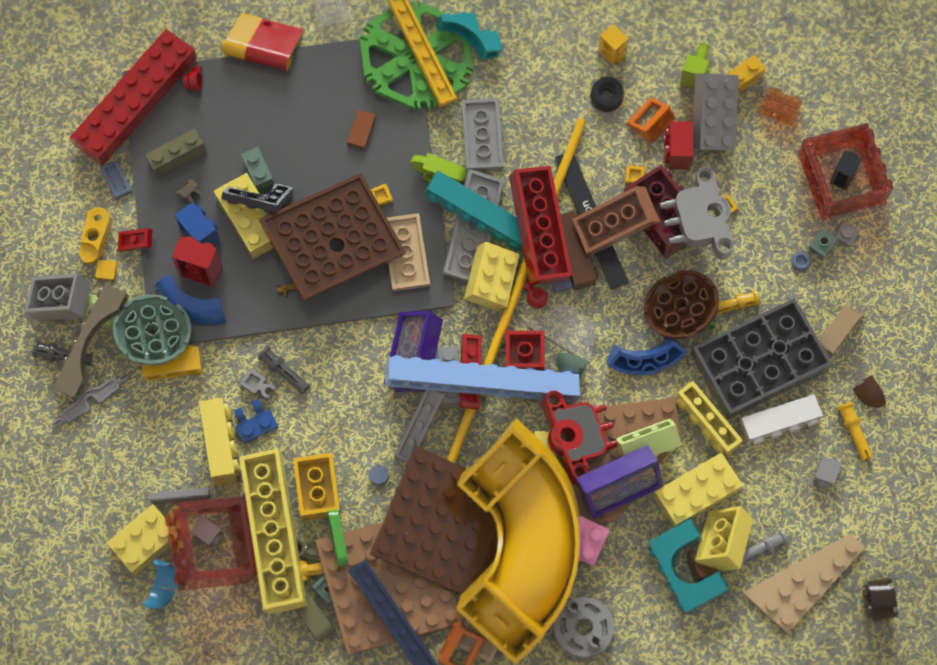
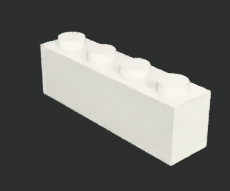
(781, 419)

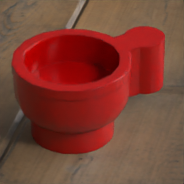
(193, 79)
(536, 296)

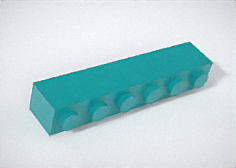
(474, 209)

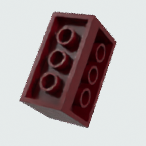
(660, 189)

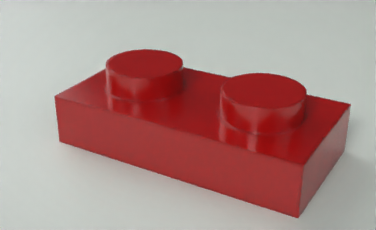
(135, 240)

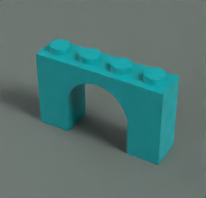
(666, 549)

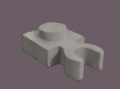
(255, 383)

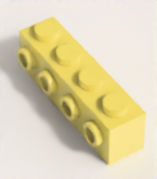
(709, 419)

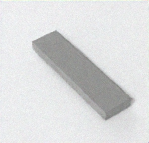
(420, 423)

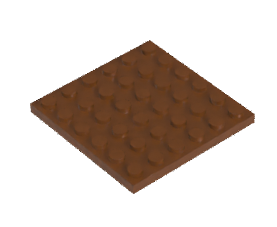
(436, 525)

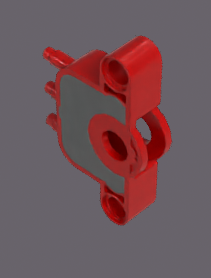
(582, 427)

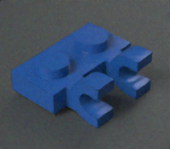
(256, 426)

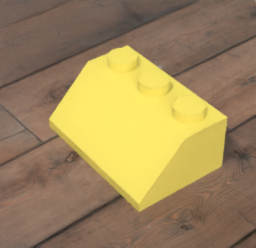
(724, 538)

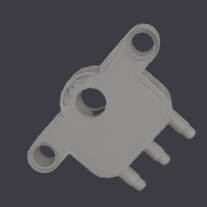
(695, 222)

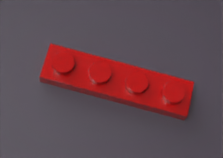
(470, 353)

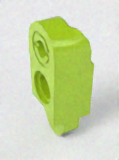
(431, 164)

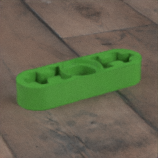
(337, 538)

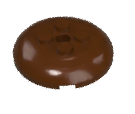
(682, 289)

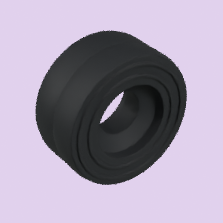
(607, 84)

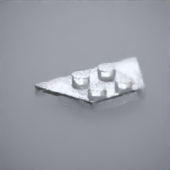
(567, 331)

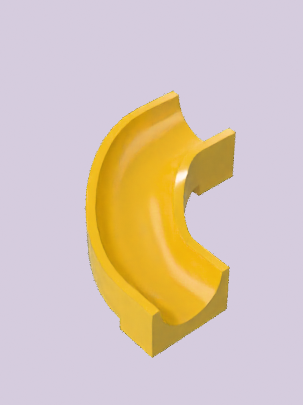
(536, 541)

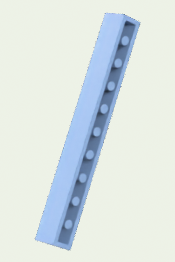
(479, 379)

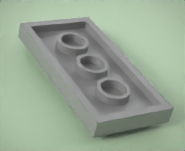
(482, 134)

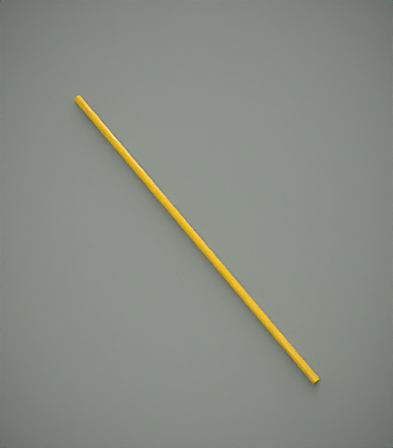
(515, 293)

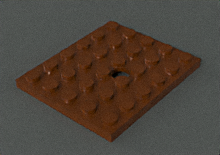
(341, 213)

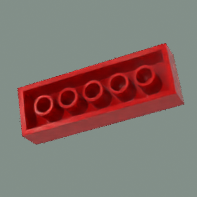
(540, 225)

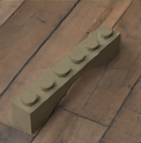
(72, 377)

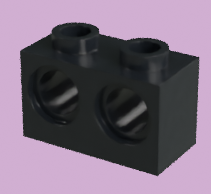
(845, 170)

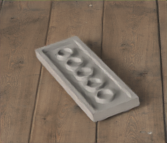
(465, 235)

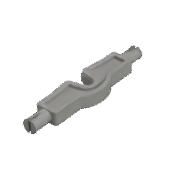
(82, 406)

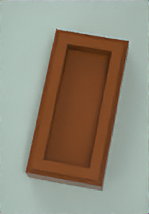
(361, 129)

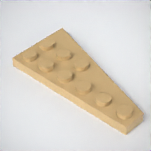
(797, 588)

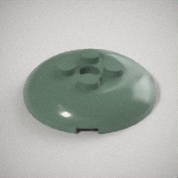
(151, 314)

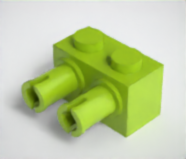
(695, 65)

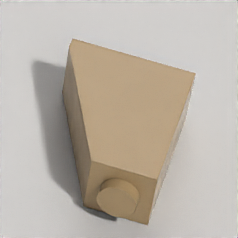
(840, 328)

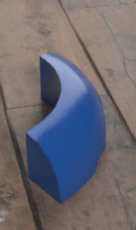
(199, 310)
(646, 361)

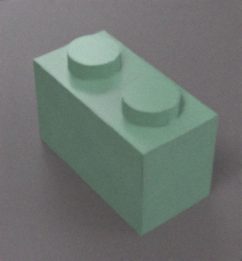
(257, 170)

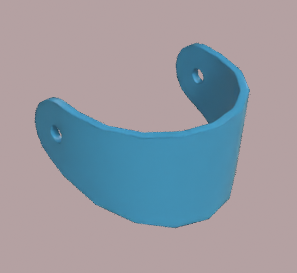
(164, 577)

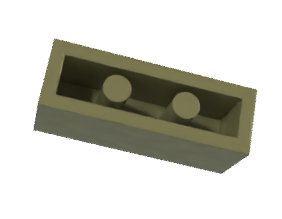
(175, 153)

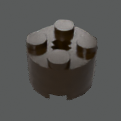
(880, 598)

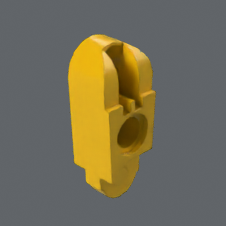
(92, 250)

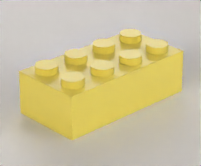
(244, 219)
(219, 442)
(698, 490)

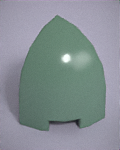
(571, 363)

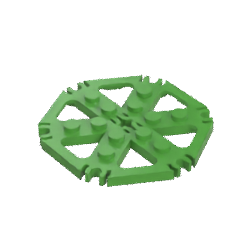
(404, 63)

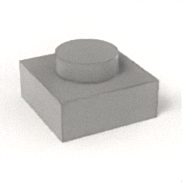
(847, 234)

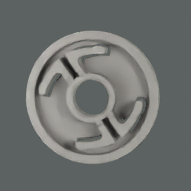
(575, 612)

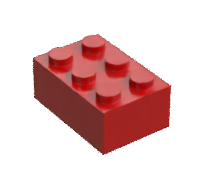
(197, 261)

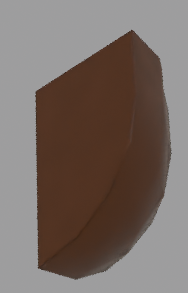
(870, 393)
(698, 571)

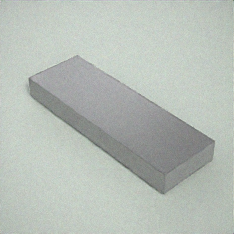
(179, 496)

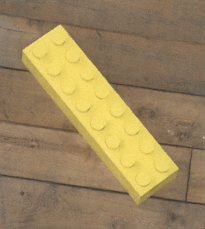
(273, 531)

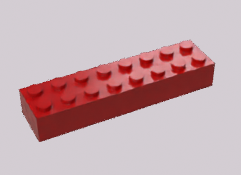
(133, 97)

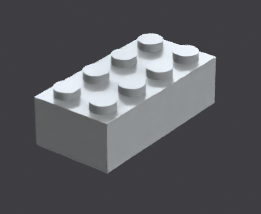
(715, 111)

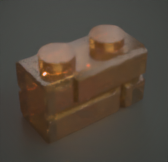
(780, 106)

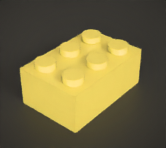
(491, 276)
(141, 540)

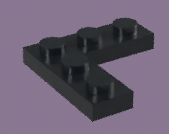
(270, 202)

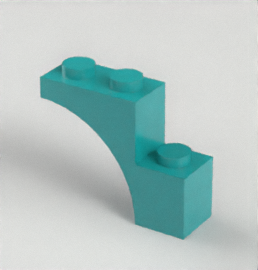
(465, 25)

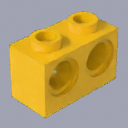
(613, 44)

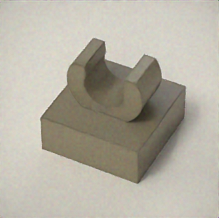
(186, 189)

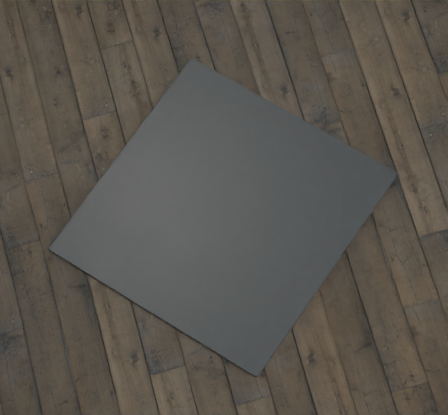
(302, 132)

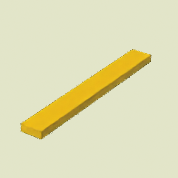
(422, 52)

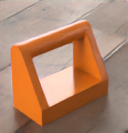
(656, 124)
(452, 641)

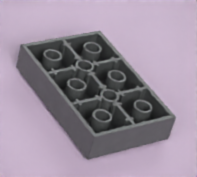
(761, 358)

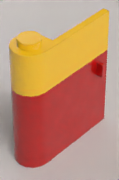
(262, 41)

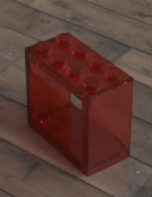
(870, 153)
(182, 556)

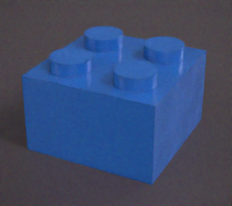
(194, 224)

